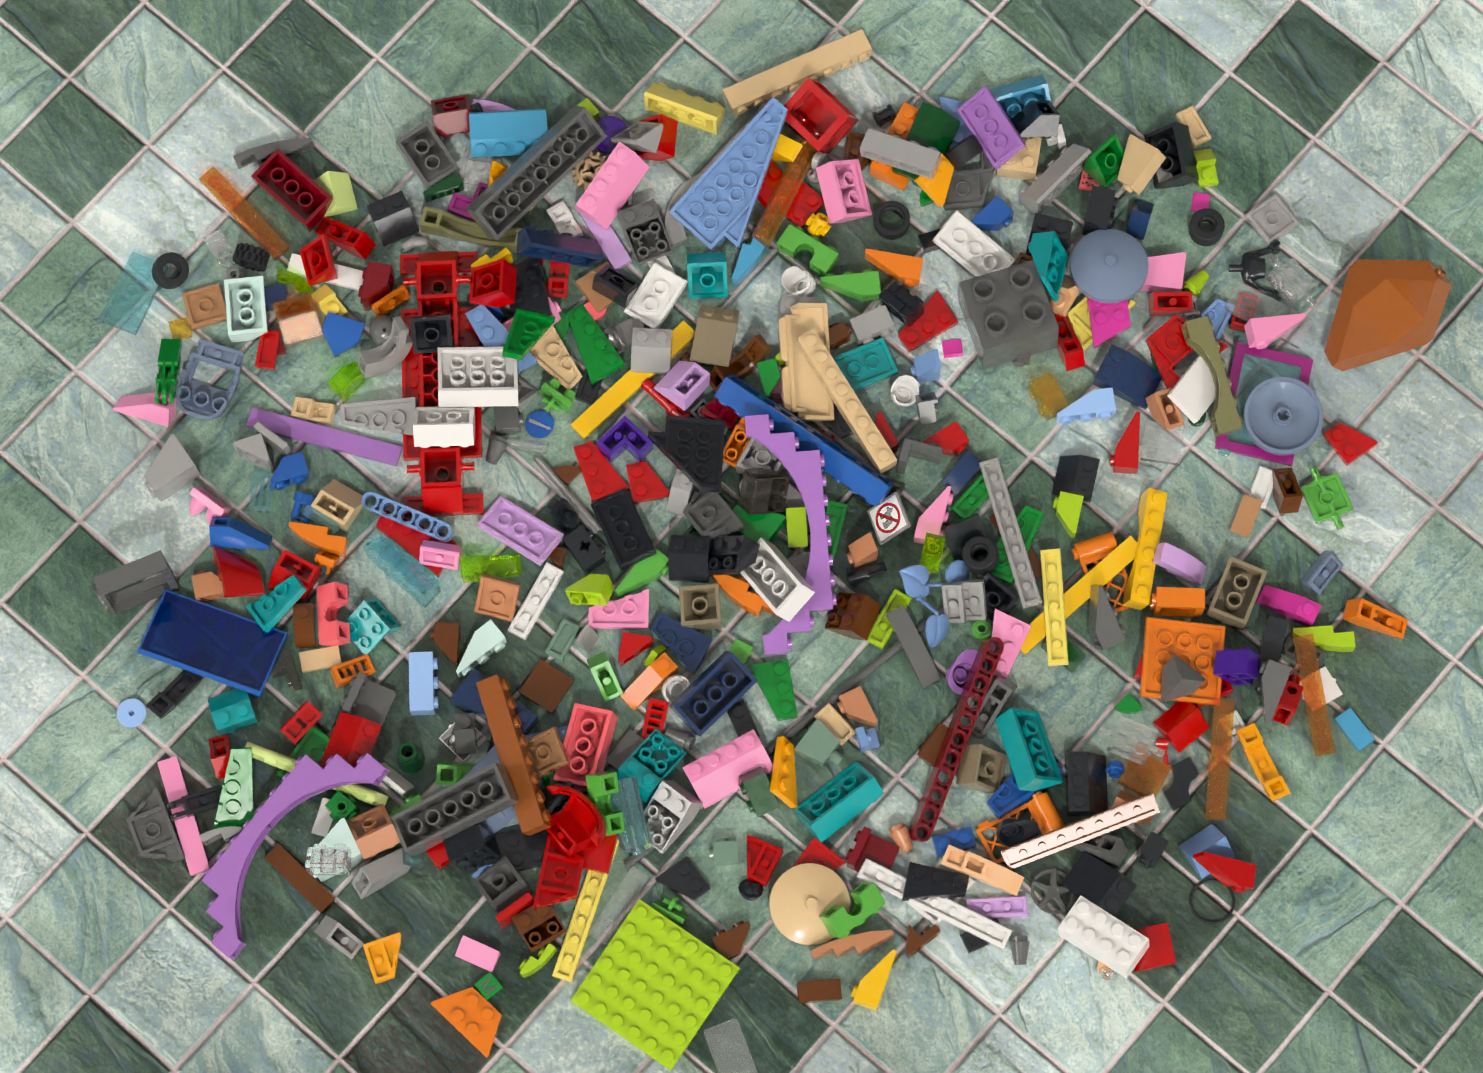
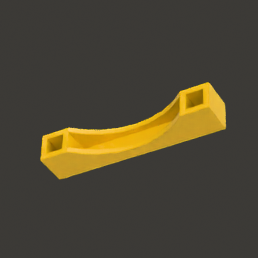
(1140, 580)

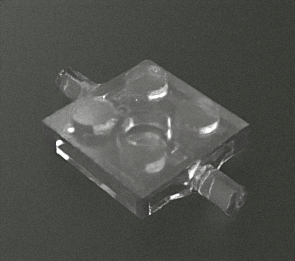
(1292, 281)
(1132, 740)

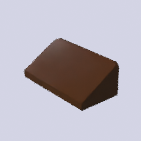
(932, 746)

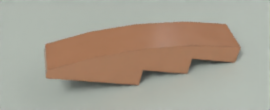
(859, 942)

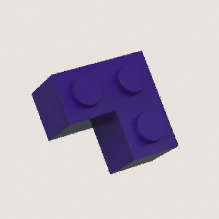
(625, 437)
(1237, 666)

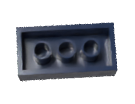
(713, 693)

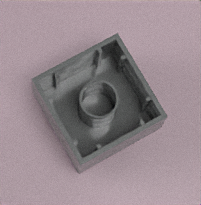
(1008, 314)

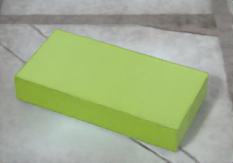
(796, 527)

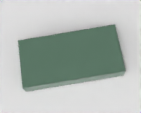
(563, 640)

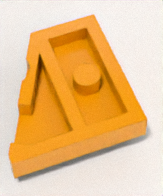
(939, 186)
(383, 957)

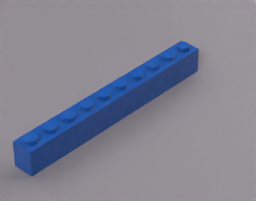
(838, 462)

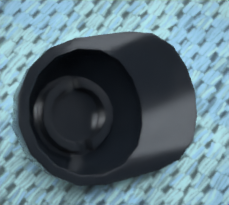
(1016, 831)

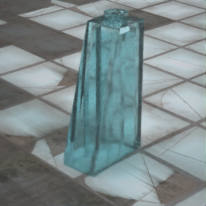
(629, 802)

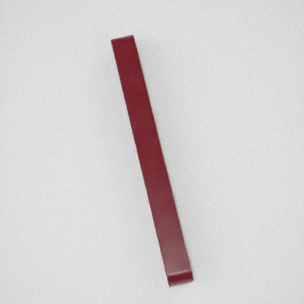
(948, 744)

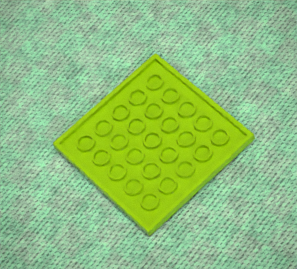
(655, 984)

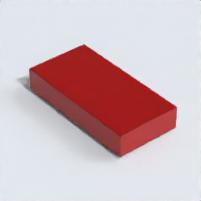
(268, 350)

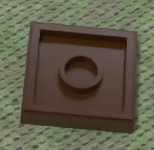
(546, 686)

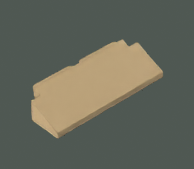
(800, 385)

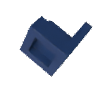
(274, 294)

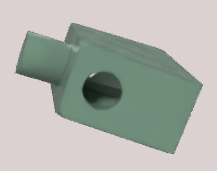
(819, 746)

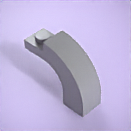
(389, 354)

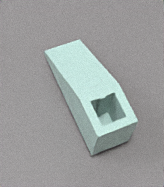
(483, 643)

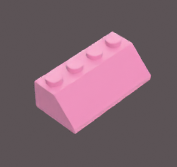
(612, 186)
(719, 771)

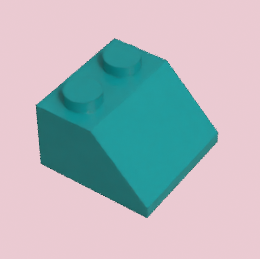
(707, 275)
(232, 711)

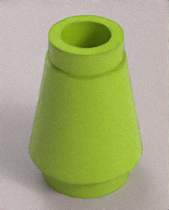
(1195, 283)

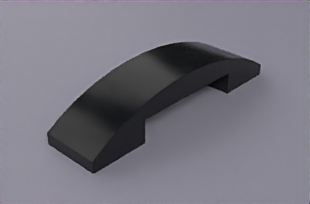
(174, 693)

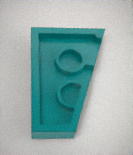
(276, 604)

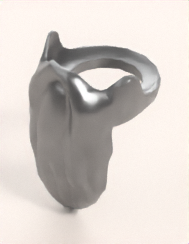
(621, 334)

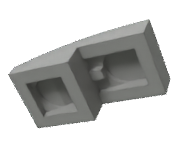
(215, 834)

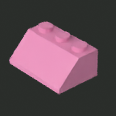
(843, 191)

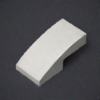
(563, 220)

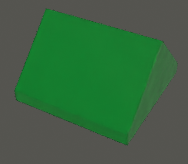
(1105, 161)

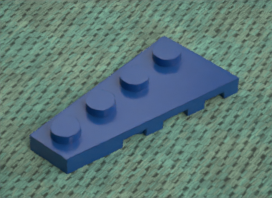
(1010, 797)

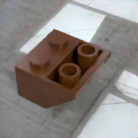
(853, 615)
(538, 926)

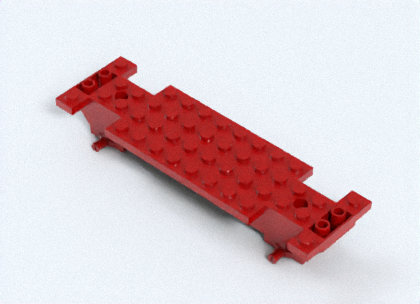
(420, 380)

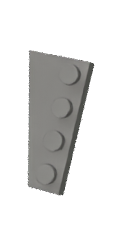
(382, 415)

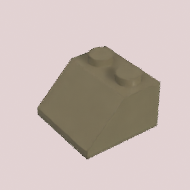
(700, 606)
(981, 769)

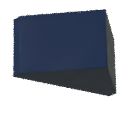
(1139, 219)

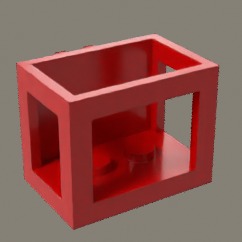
(819, 116)

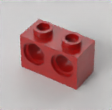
(300, 722)

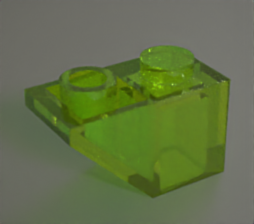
(932, 552)

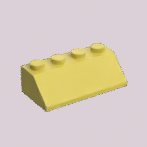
(684, 108)

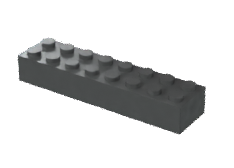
(536, 172)

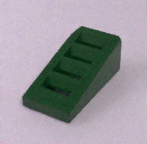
(445, 187)

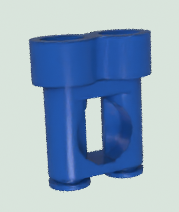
(301, 499)

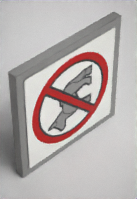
(889, 518)

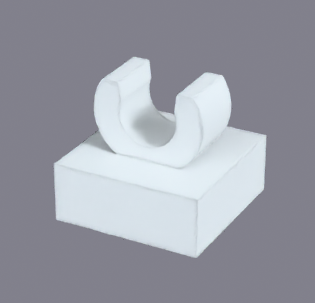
(1059, 140)

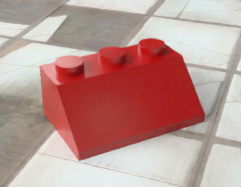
(351, 738)

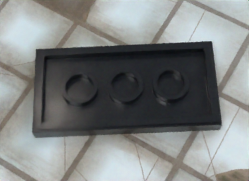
(623, 529)

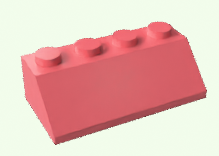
(586, 744)

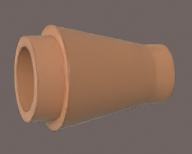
(901, 837)

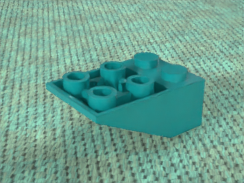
(652, 763)

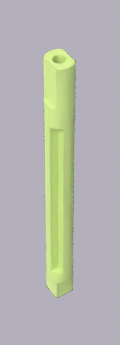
(288, 764)

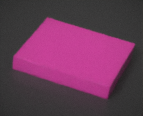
(1200, 201)
(952, 348)

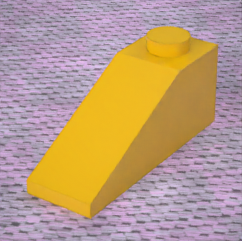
(872, 985)

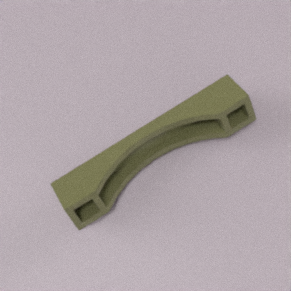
(449, 226)
(1200, 337)

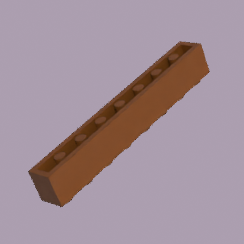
(514, 754)

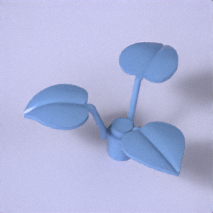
(916, 585)

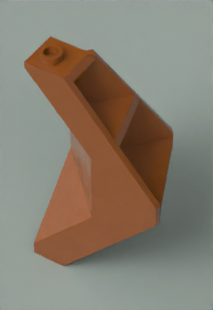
(1386, 310)

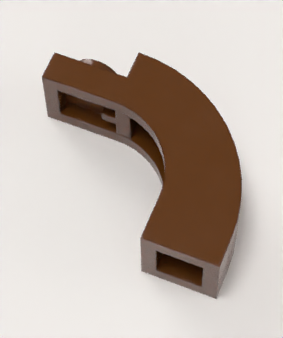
(741, 364)

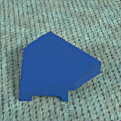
(342, 333)

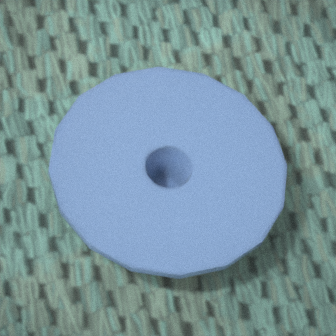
(131, 713)

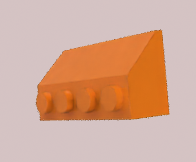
(900, 127)

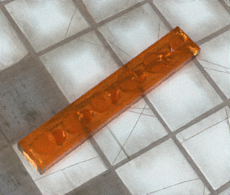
(784, 195)
(244, 213)
(1314, 695)
(1219, 759)

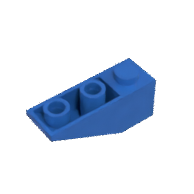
(232, 533)

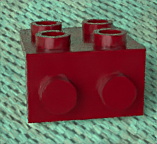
(872, 848)

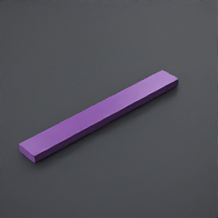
(326, 437)

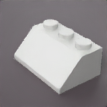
(444, 426)

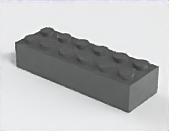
(454, 809)

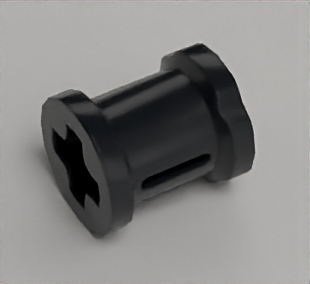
(884, 116)

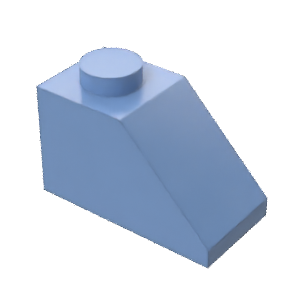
(926, 366)

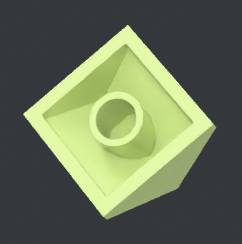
(340, 189)

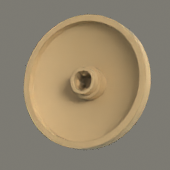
(801, 898)

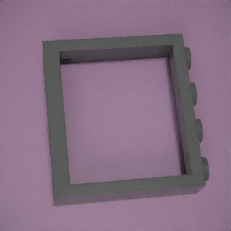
(132, 573)

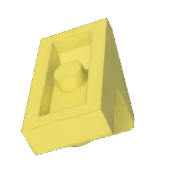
(328, 302)

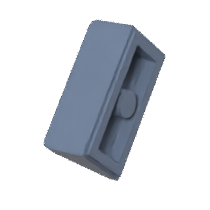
(1321, 572)

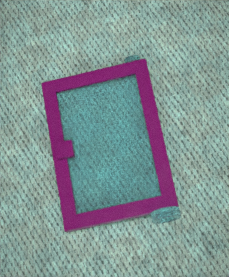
(1247, 371)

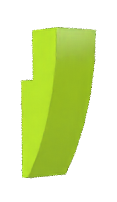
(1327, 639)

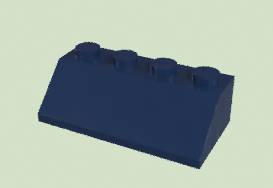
(558, 247)

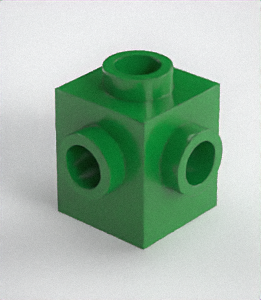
(339, 802)

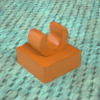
(327, 559)

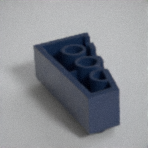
(468, 699)

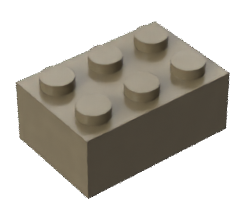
(1236, 593)

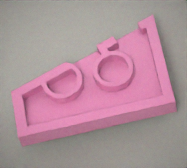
(624, 613)

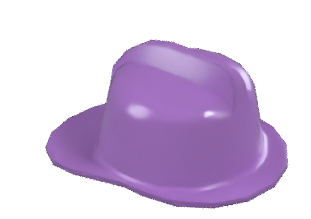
(959, 671)

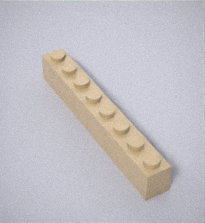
(793, 73)
(846, 401)

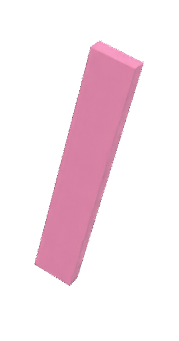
(186, 827)

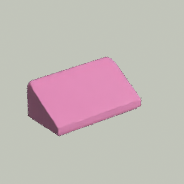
(440, 554)
(477, 953)

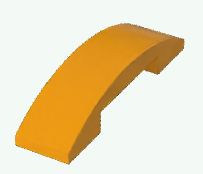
(1262, 763)

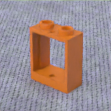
(1178, 602)

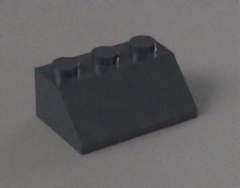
(1176, 146)
(1086, 783)

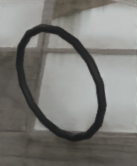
(1207, 921)

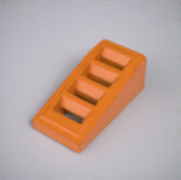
(334, 671)

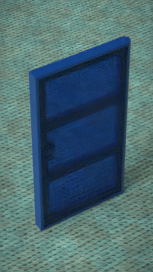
(212, 643)

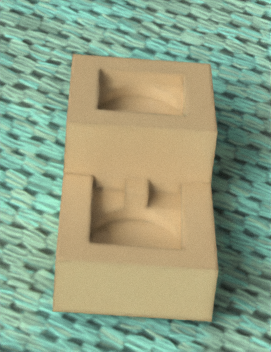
(313, 411)

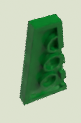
(595, 349)

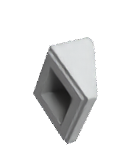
(587, 638)

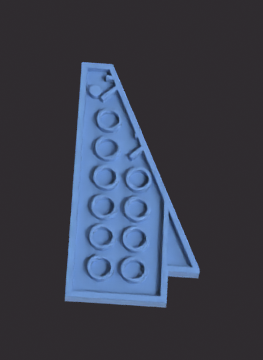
(728, 190)

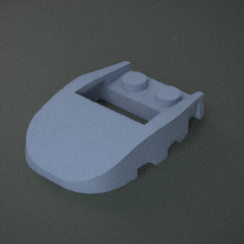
(203, 400)

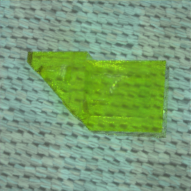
(288, 277)

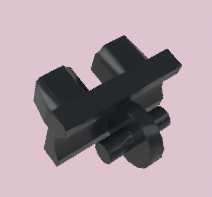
(563, 513)

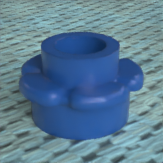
(1115, 769)

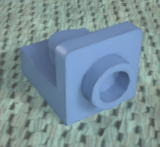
(866, 739)

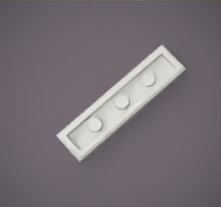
(347, 276)
(536, 601)

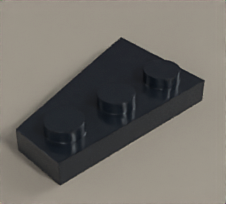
(930, 882)

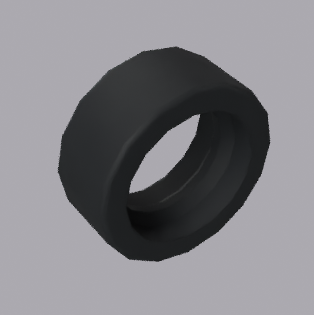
(894, 206)

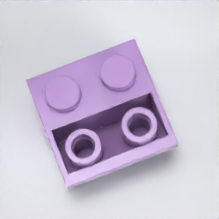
(684, 383)

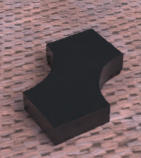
(1183, 775)

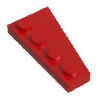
(408, 539)

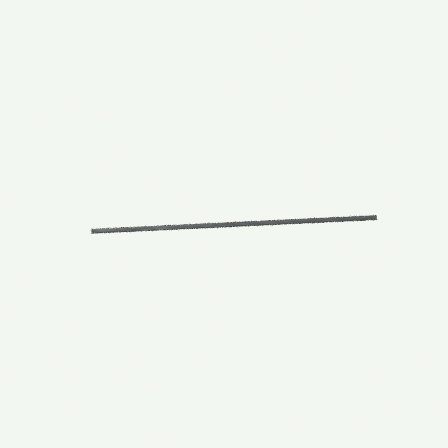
(832, 699)

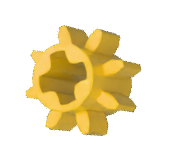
(818, 224)

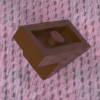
(916, 943)

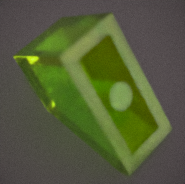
(346, 381)

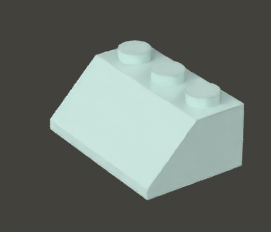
(245, 308)

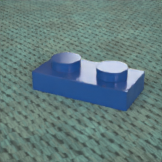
(961, 839)

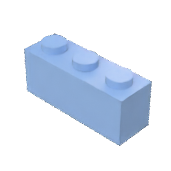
(423, 683)

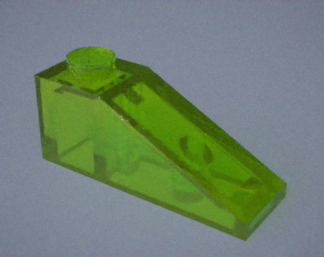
(493, 565)

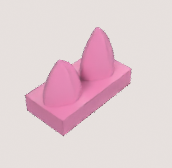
(201, 499)

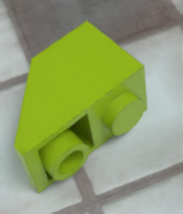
(591, 590)

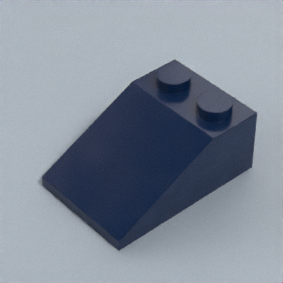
(1127, 376)

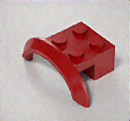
(577, 822)

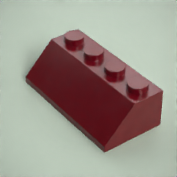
(292, 190)

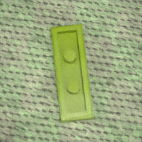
(881, 628)

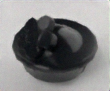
(750, 890)

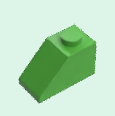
(604, 676)

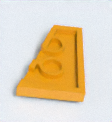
(784, 772)

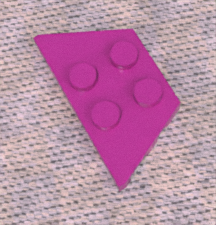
(1107, 320)

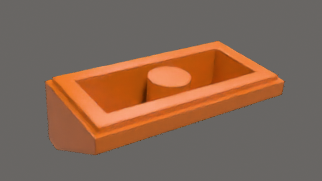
(390, 301)

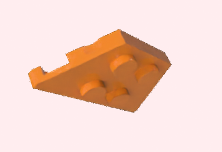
(471, 1017)

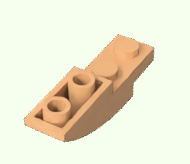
(983, 870)

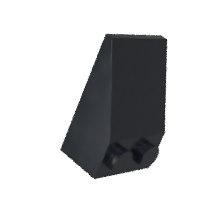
(1098, 883)

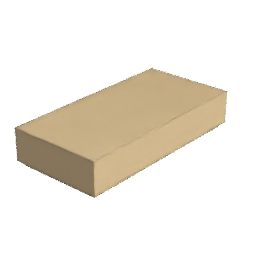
(1197, 129)
(320, 658)
(835, 723)

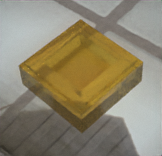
(180, 329)

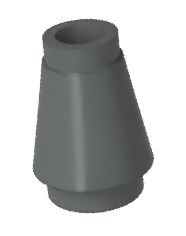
(496, 448)
(681, 738)
(1019, 949)

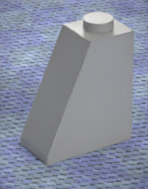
(379, 873)

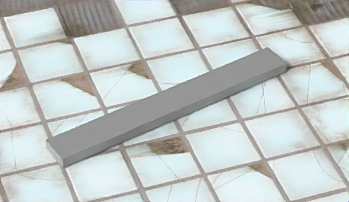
(1010, 533)

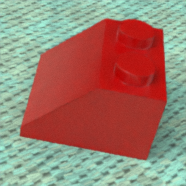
(667, 142)
(493, 284)

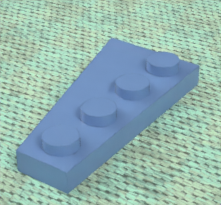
(494, 334)

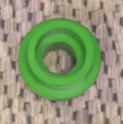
(981, 635)

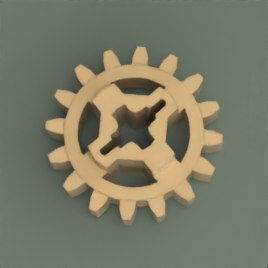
(589, 164)

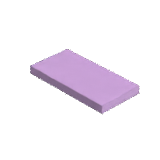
(520, 530)

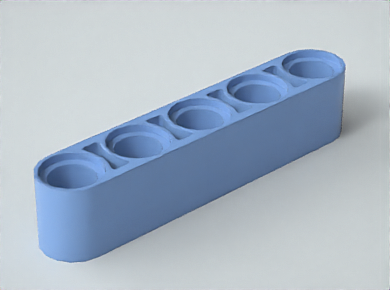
(399, 512)

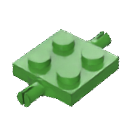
(1326, 498)

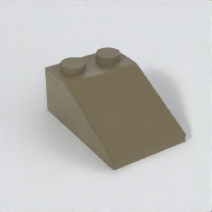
(715, 335)

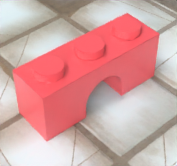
(329, 600)

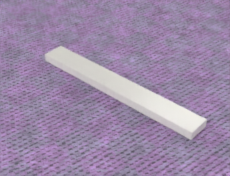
(939, 907)

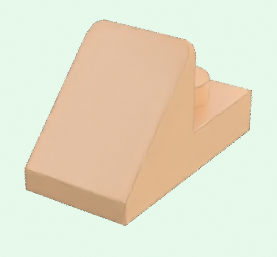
(1066, 298)

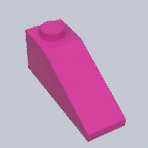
(1289, 605)

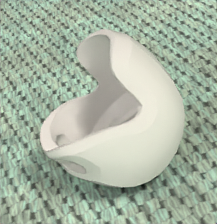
(798, 282)

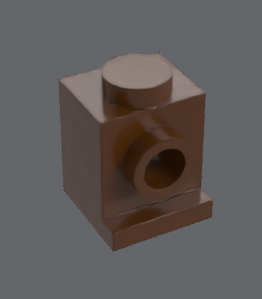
(839, 334)

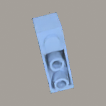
(1095, 404)

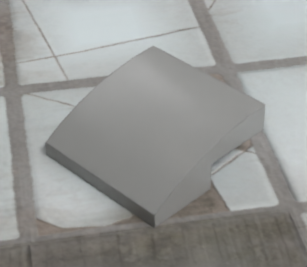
(964, 601)

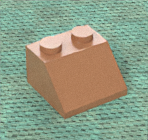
(373, 831)

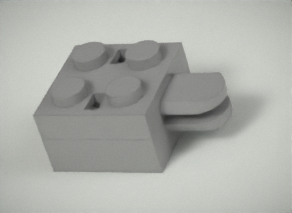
(759, 458)

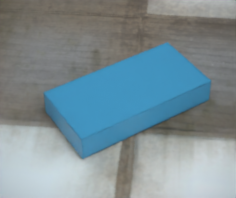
(1354, 729)

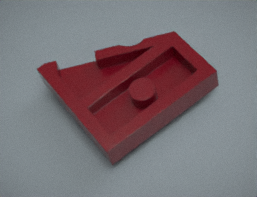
(716, 411)

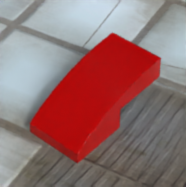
(558, 279)

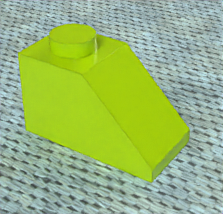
(1068, 511)

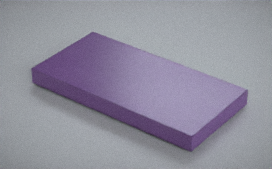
(991, 127)

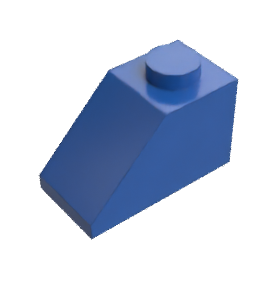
(994, 216)

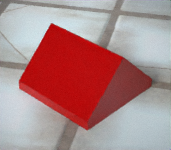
(318, 261)
(1181, 725)

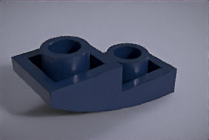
(962, 471)

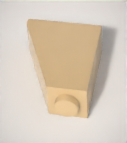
(1138, 165)

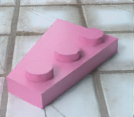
(1013, 634)

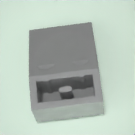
(669, 813)

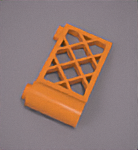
(1097, 549)
(1041, 811)

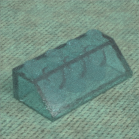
(402, 570)

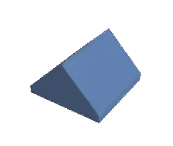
(1209, 841)

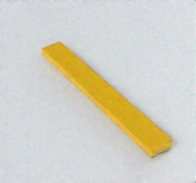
(625, 388)
(1080, 592)

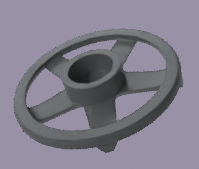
(1051, 891)

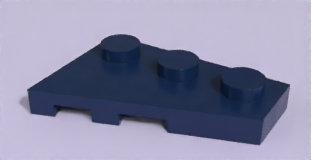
(684, 642)

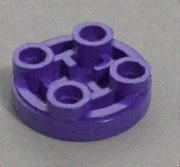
(611, 127)

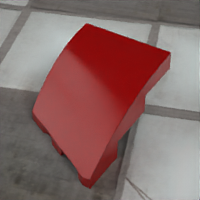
(238, 574)

